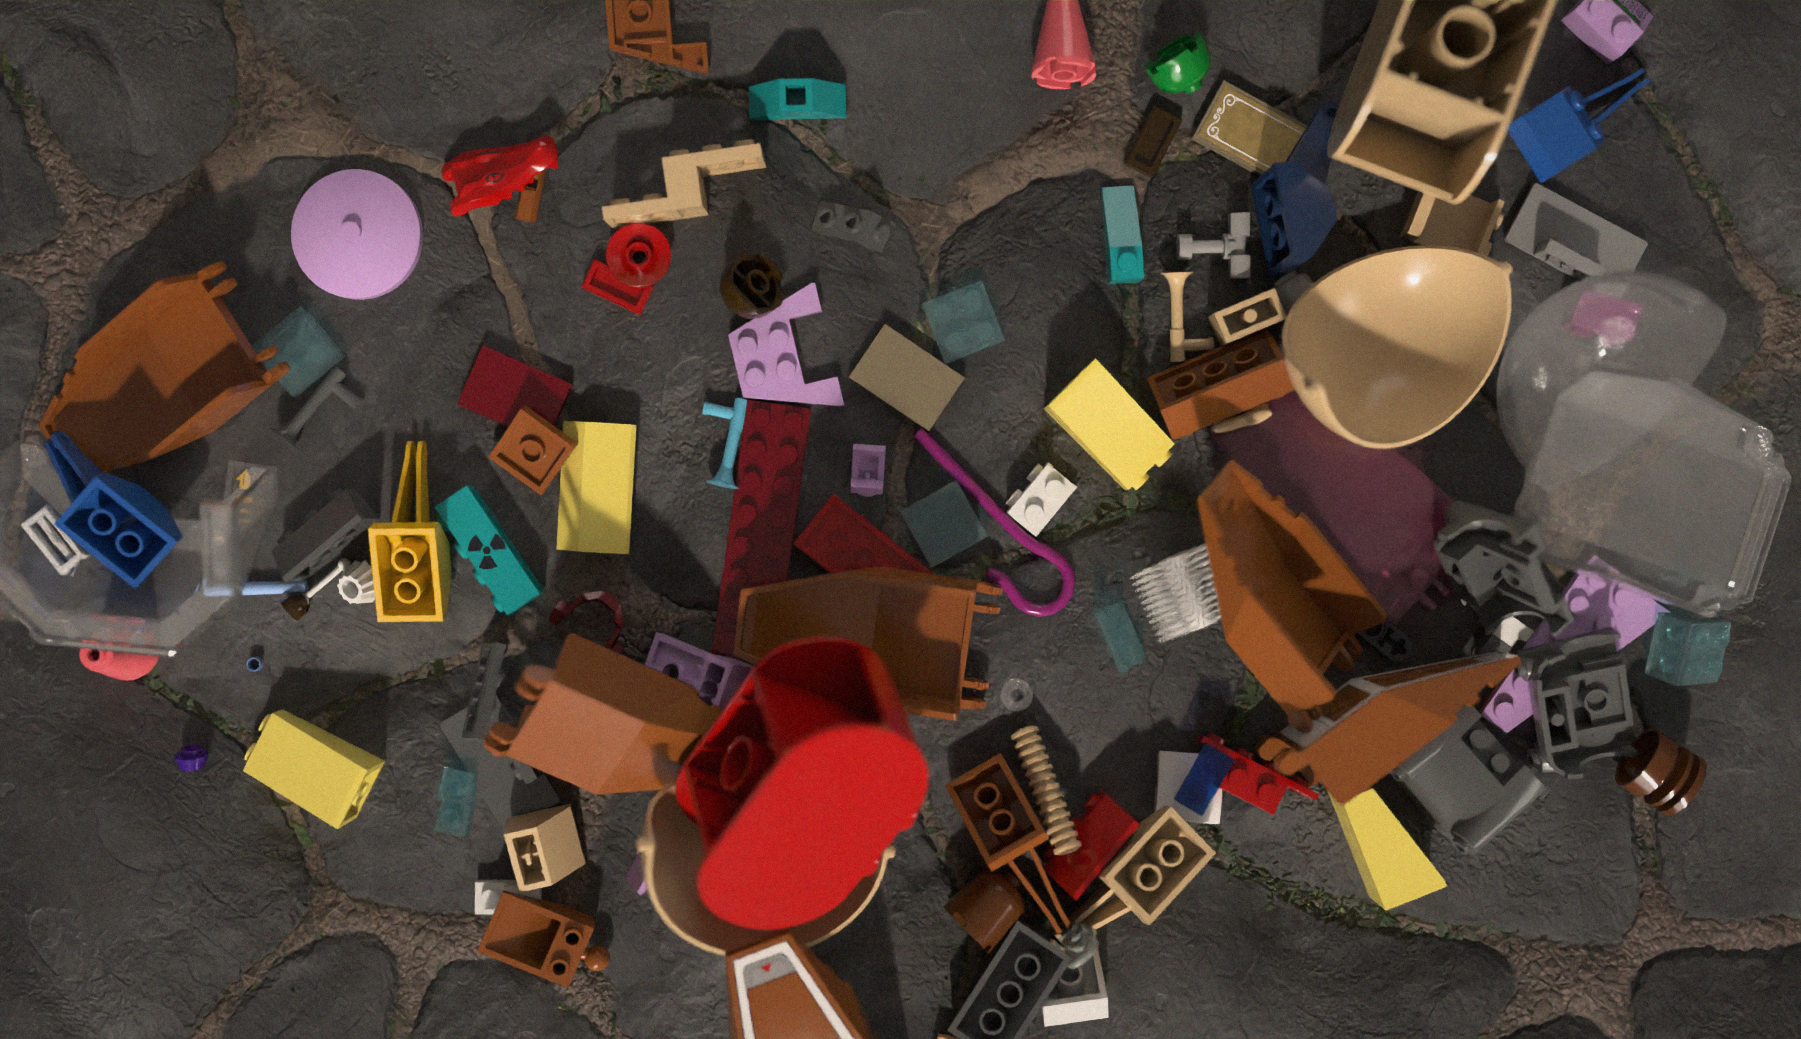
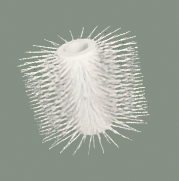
(1185, 588)

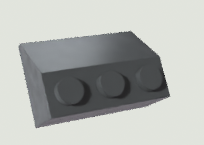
(323, 535)

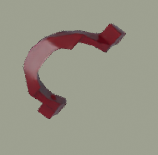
(609, 601)

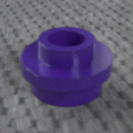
(191, 757)

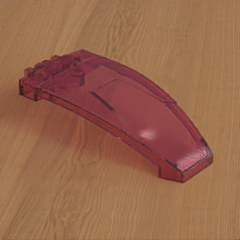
(1361, 498)

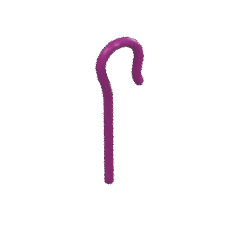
(1014, 530)

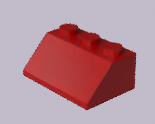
(1102, 832)

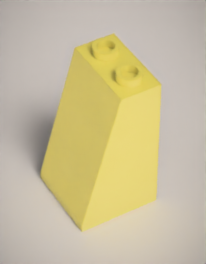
(1110, 426)
(312, 767)
(1385, 853)

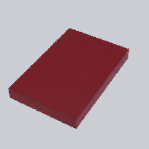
(505, 385)

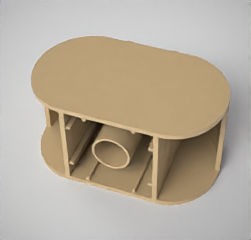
(1436, 90)

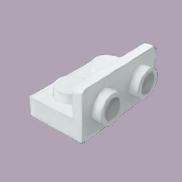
(1040, 498)

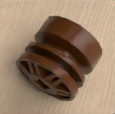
(1661, 772)

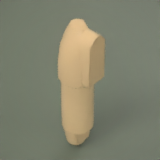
(1249, 418)

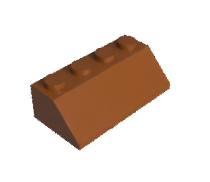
(1221, 383)

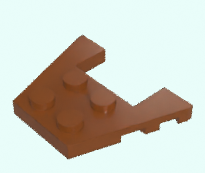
(646, 32)

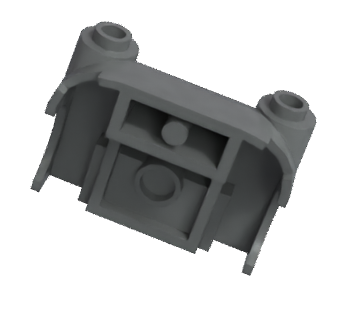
(1497, 568)
(1577, 702)
(1467, 783)

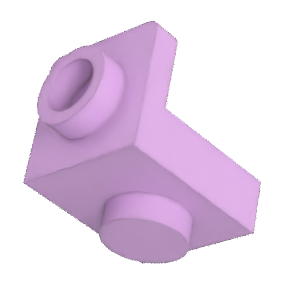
(868, 469)

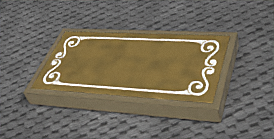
(1247, 130)

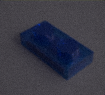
(1204, 779)

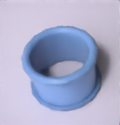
(248, 664)

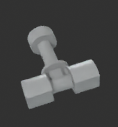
(1231, 246)

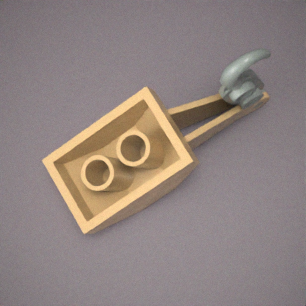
(1143, 875)

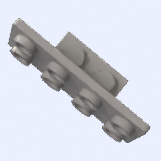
(1572, 236)

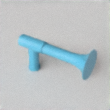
(737, 416)

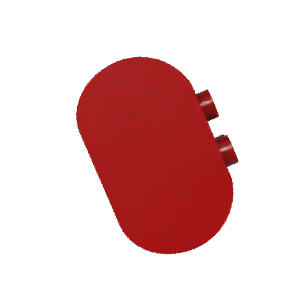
(801, 783)

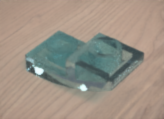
(458, 802)

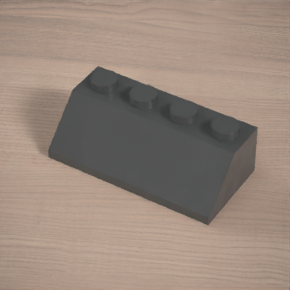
(1012, 986)

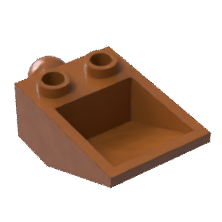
(536, 937)

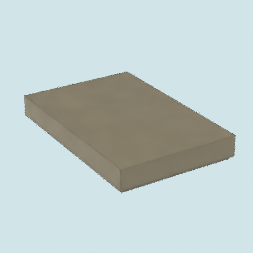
(906, 377)

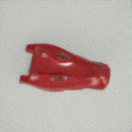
(492, 174)

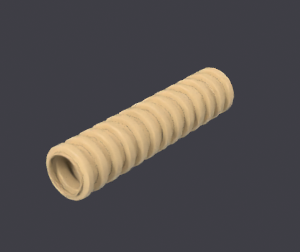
(1046, 790)

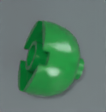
(1180, 64)

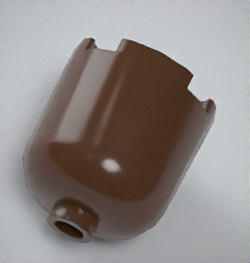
(988, 906)

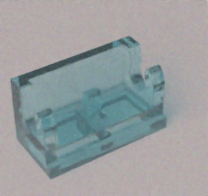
(1119, 636)

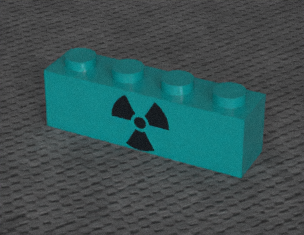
(489, 550)

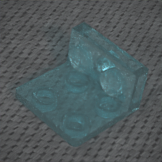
(1687, 650)

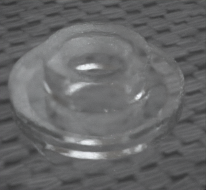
(1006, 692)

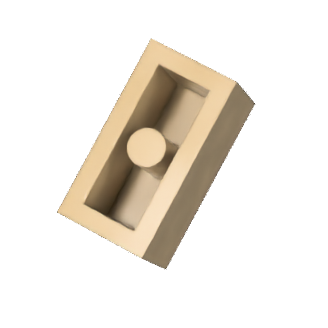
(1247, 317)

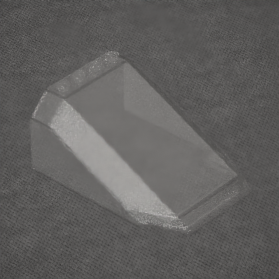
(1654, 489)

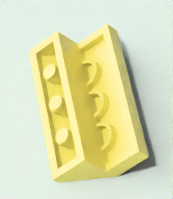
(597, 488)

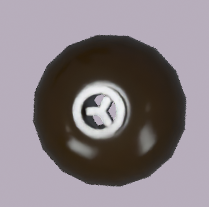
(751, 286)

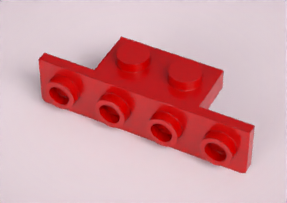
(1256, 783)

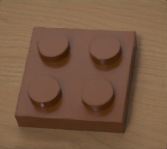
(533, 450)

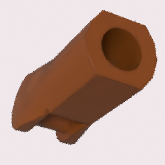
(530, 200)

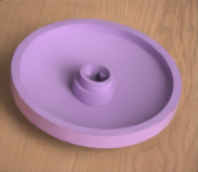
(357, 234)

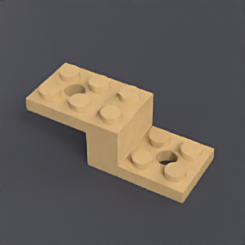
(685, 184)

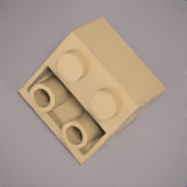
(543, 846)

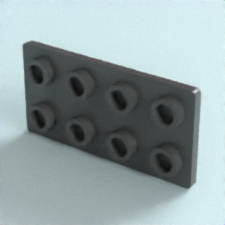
(504, 782)

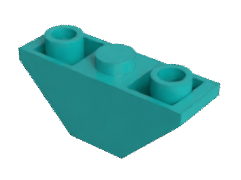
(797, 100)

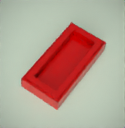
(603, 283)

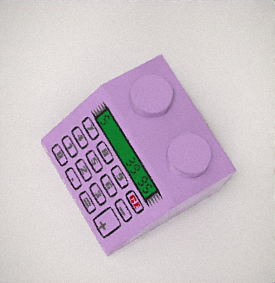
(1608, 25)

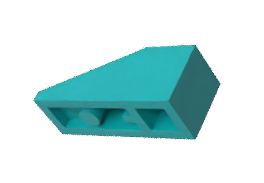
(1122, 235)

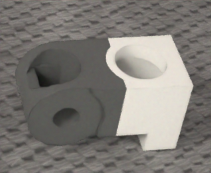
(1502, 636)

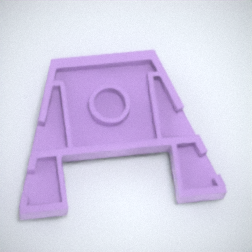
(769, 358)

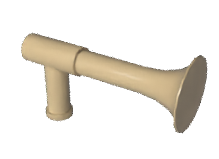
(1178, 344)

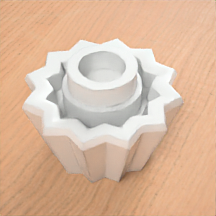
(357, 583)

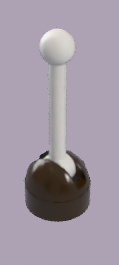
(298, 604)

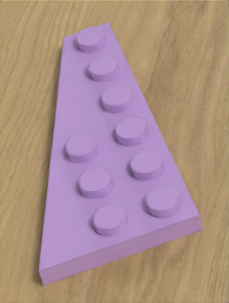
(1593, 608)

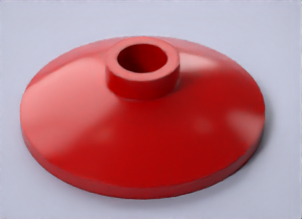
(638, 239)

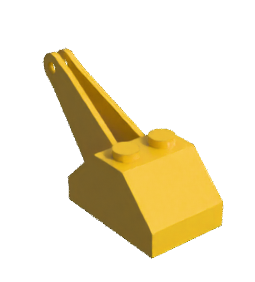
(411, 557)

